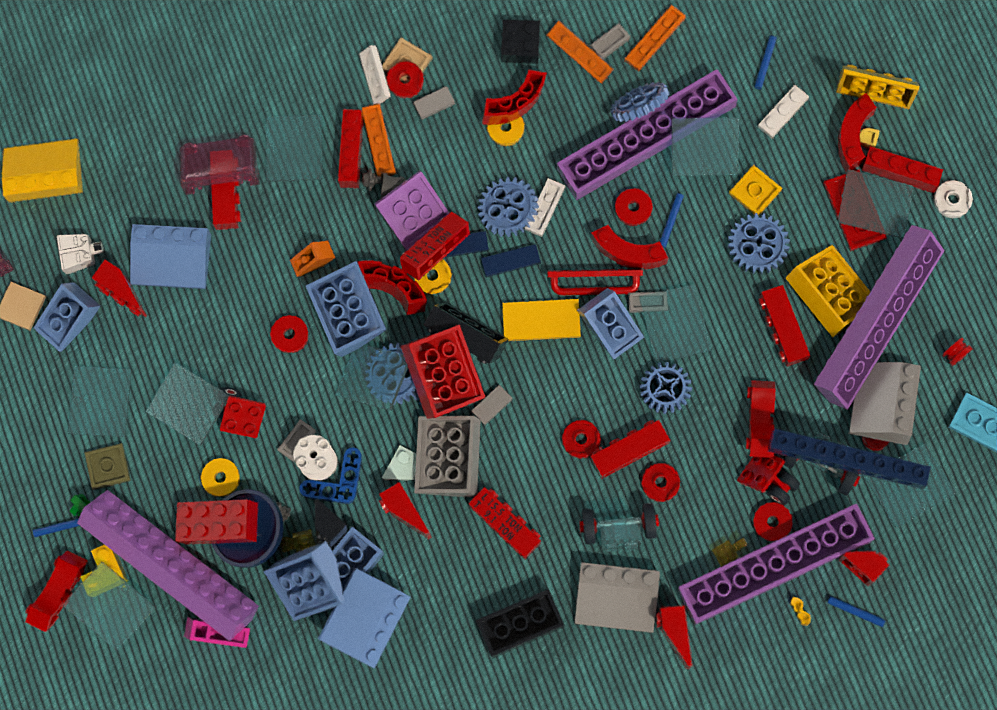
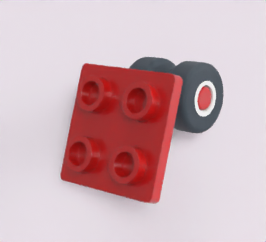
(241, 415)
(762, 472)

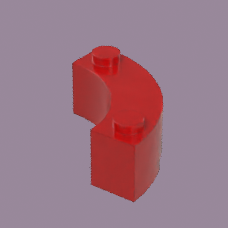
(513, 107)
(849, 134)
(626, 253)
(396, 283)
(760, 423)
(50, 602)

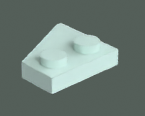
(401, 466)

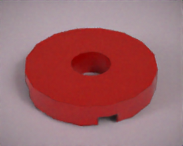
(409, 89)
(633, 196)
(289, 323)
(581, 450)
(660, 471)
(775, 510)

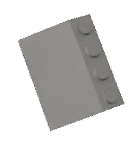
(887, 403)
(447, 456)
(617, 597)

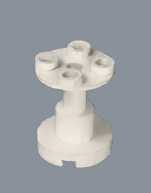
(315, 458)

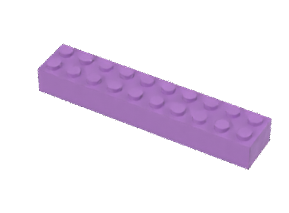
(643, 136)
(879, 317)
(168, 564)
(775, 564)

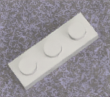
(374, 75)
(783, 111)
(547, 204)

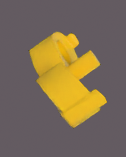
(803, 616)

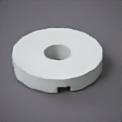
(949, 209)

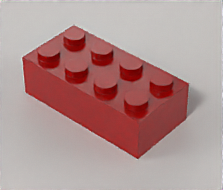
(216, 522)

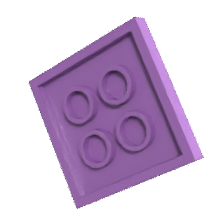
(412, 209)

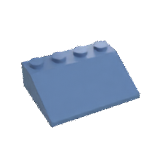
(169, 256)
(346, 309)
(307, 581)
(365, 618)

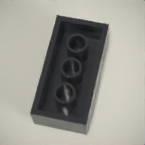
(479, 338)
(520, 623)

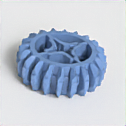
(679, 378)

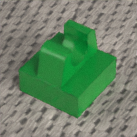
(79, 502)

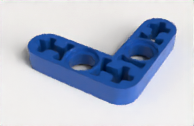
(343, 485)

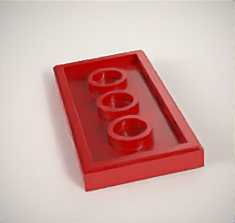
(854, 236)

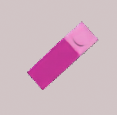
(200, 631)

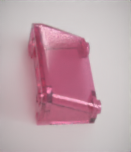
(218, 163)

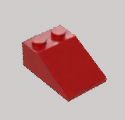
(401, 508)
(674, 628)

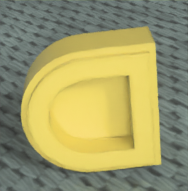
(869, 137)

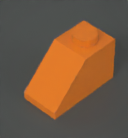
(312, 257)

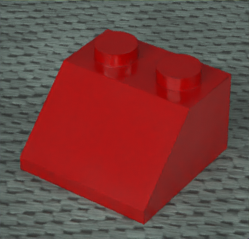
(865, 565)

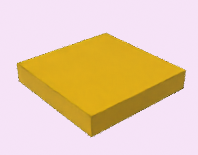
(755, 190)

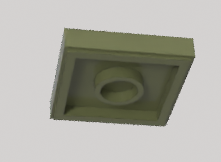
(107, 466)

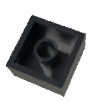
(520, 41)

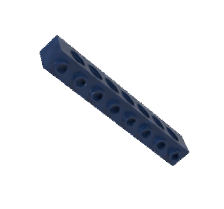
(849, 459)

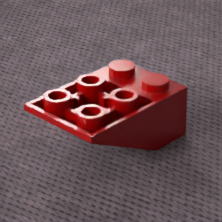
(113, 281)

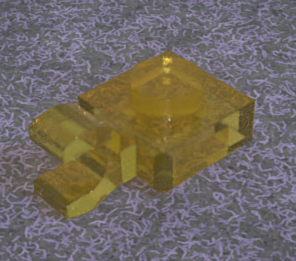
(300, 541)
(727, 553)

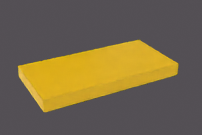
(541, 320)

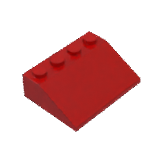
(443, 372)

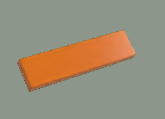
(655, 38)
(580, 52)
(378, 140)

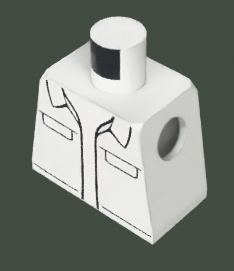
(77, 252)

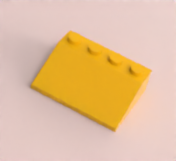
(879, 87)
(41, 170)
(829, 289)

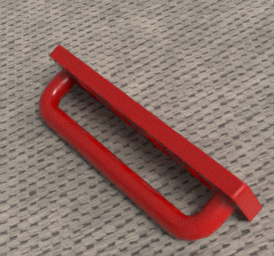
(554, 274)

